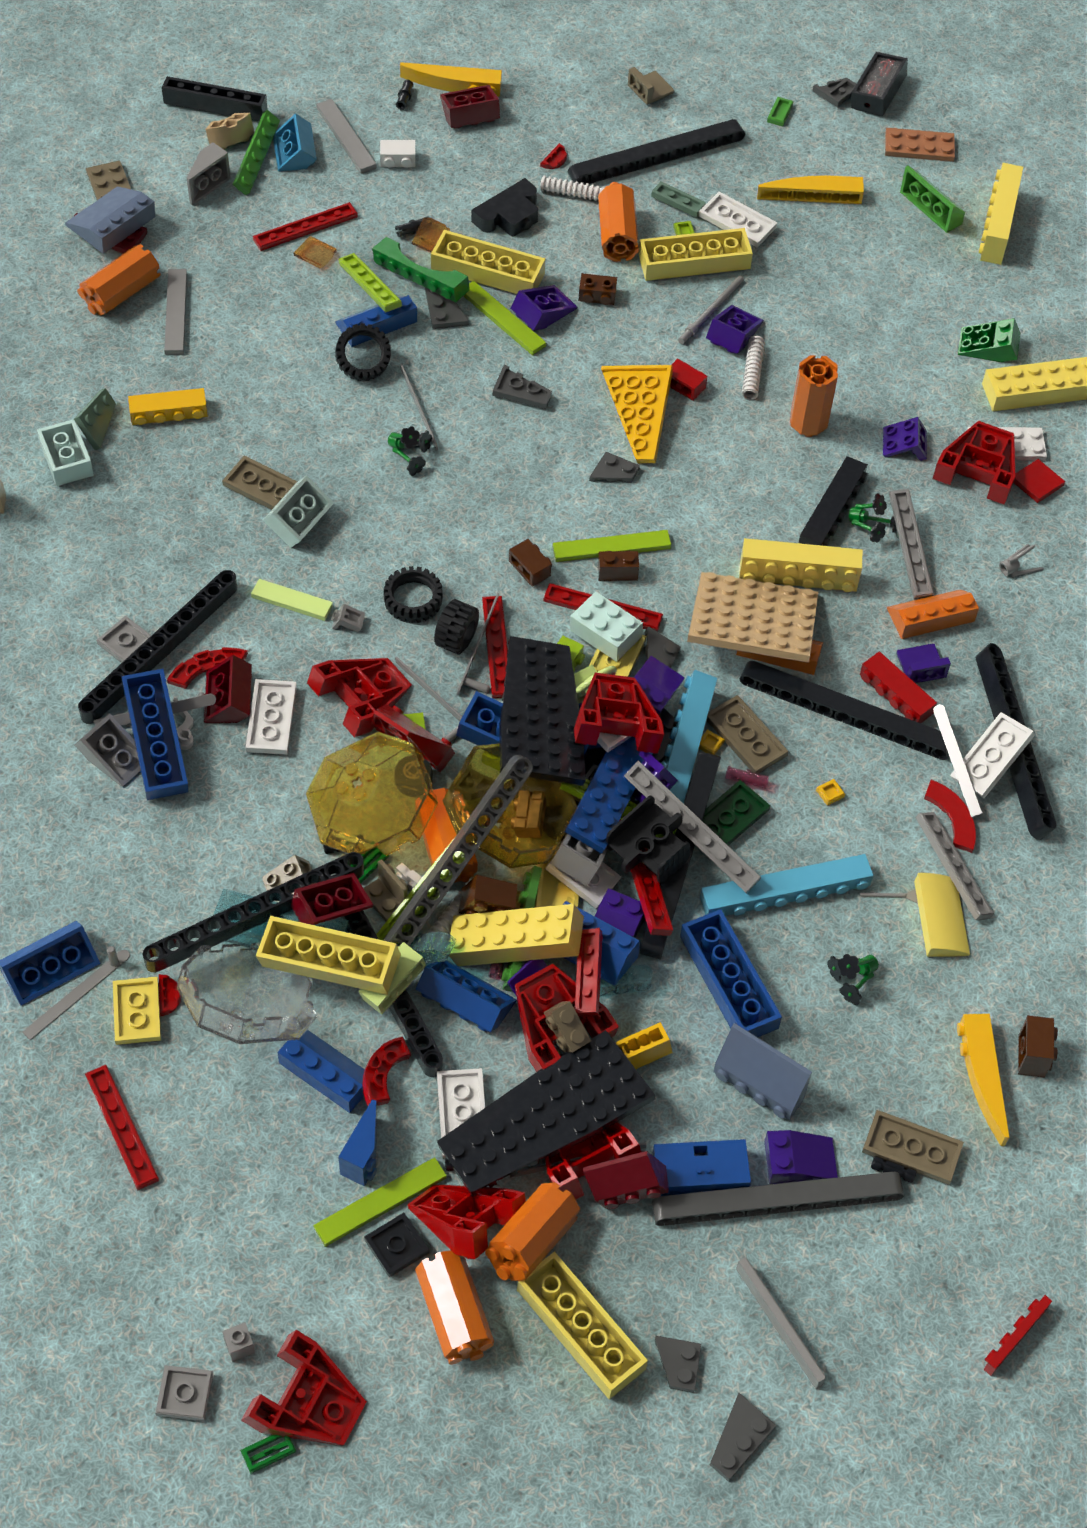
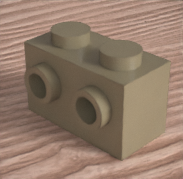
(566, 1026)

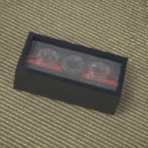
(879, 83)

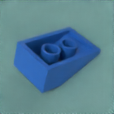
(358, 1156)

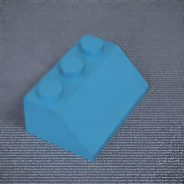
(294, 145)

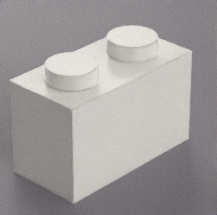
(397, 153)

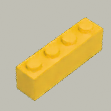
(167, 406)

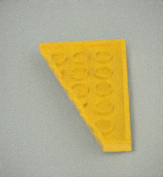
(641, 402)

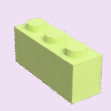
(408, 968)

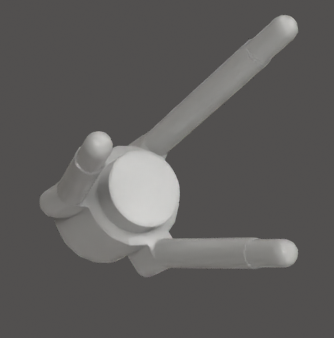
(1011, 564)

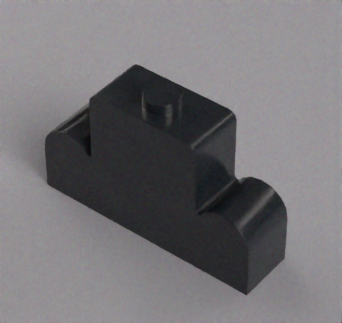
(510, 209)

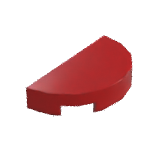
(555, 158)
(168, 995)

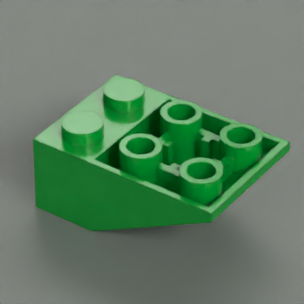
(991, 341)

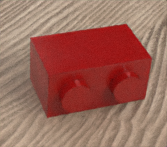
(687, 380)

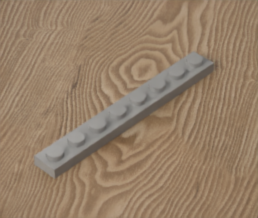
(694, 828)

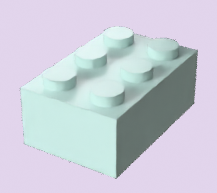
(65, 452)
(298, 511)
(606, 626)

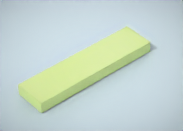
(291, 599)

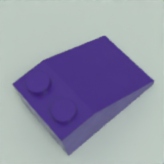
(541, 306)
(733, 329)
(658, 682)
(621, 912)
(799, 1156)

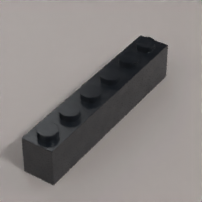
(213, 98)
(834, 503)

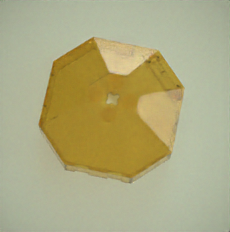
(386, 808)
(501, 843)

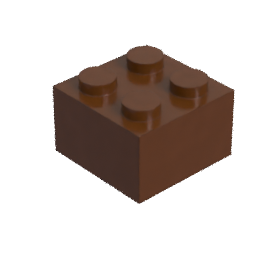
(487, 895)
(1036, 1046)

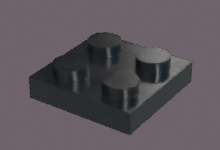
(396, 1244)

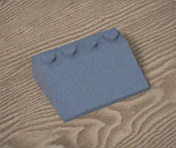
(113, 218)
(762, 1072)

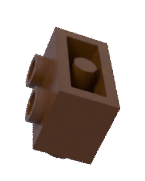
(597, 289)
(530, 562)
(618, 566)

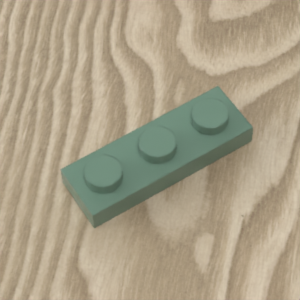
(678, 199)

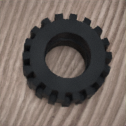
(456, 626)

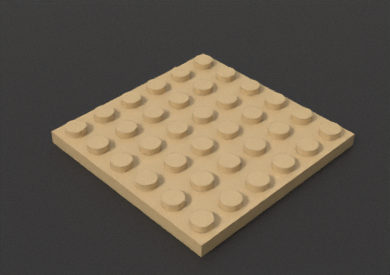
(754, 617)

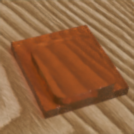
(428, 234)
(315, 252)

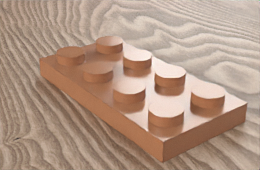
(919, 144)

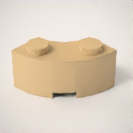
(230, 130)

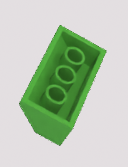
(931, 200)

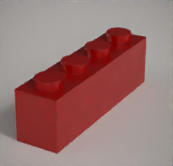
(897, 688)

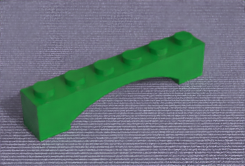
(449, 284)

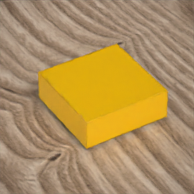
(710, 742)
(830, 792)

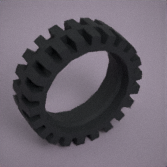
(379, 337)
(409, 576)

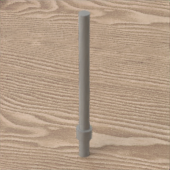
(692, 329)

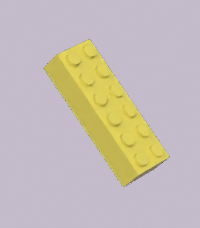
(1001, 213)
(695, 254)
(487, 262)
(1036, 384)
(801, 564)
(516, 935)
(328, 955)
(582, 1326)

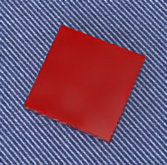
(1038, 480)

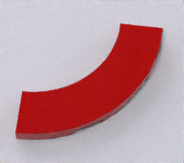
(200, 663)
(962, 822)
(378, 1067)

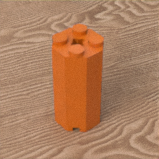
(618, 222)
(119, 280)
(813, 395)
(439, 835)
(532, 1232)
(454, 1307)

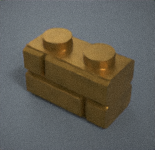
(529, 814)

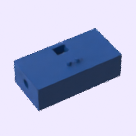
(704, 1165)

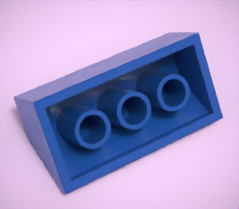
(377, 317)
(618, 948)
(49, 962)
(465, 994)
(324, 1069)

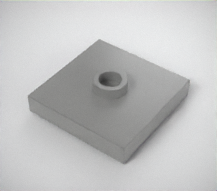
(123, 639)
(184, 1393)

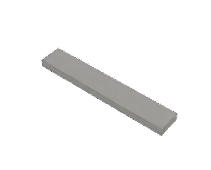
(346, 136)
(175, 312)
(911, 543)
(954, 866)
(781, 1323)

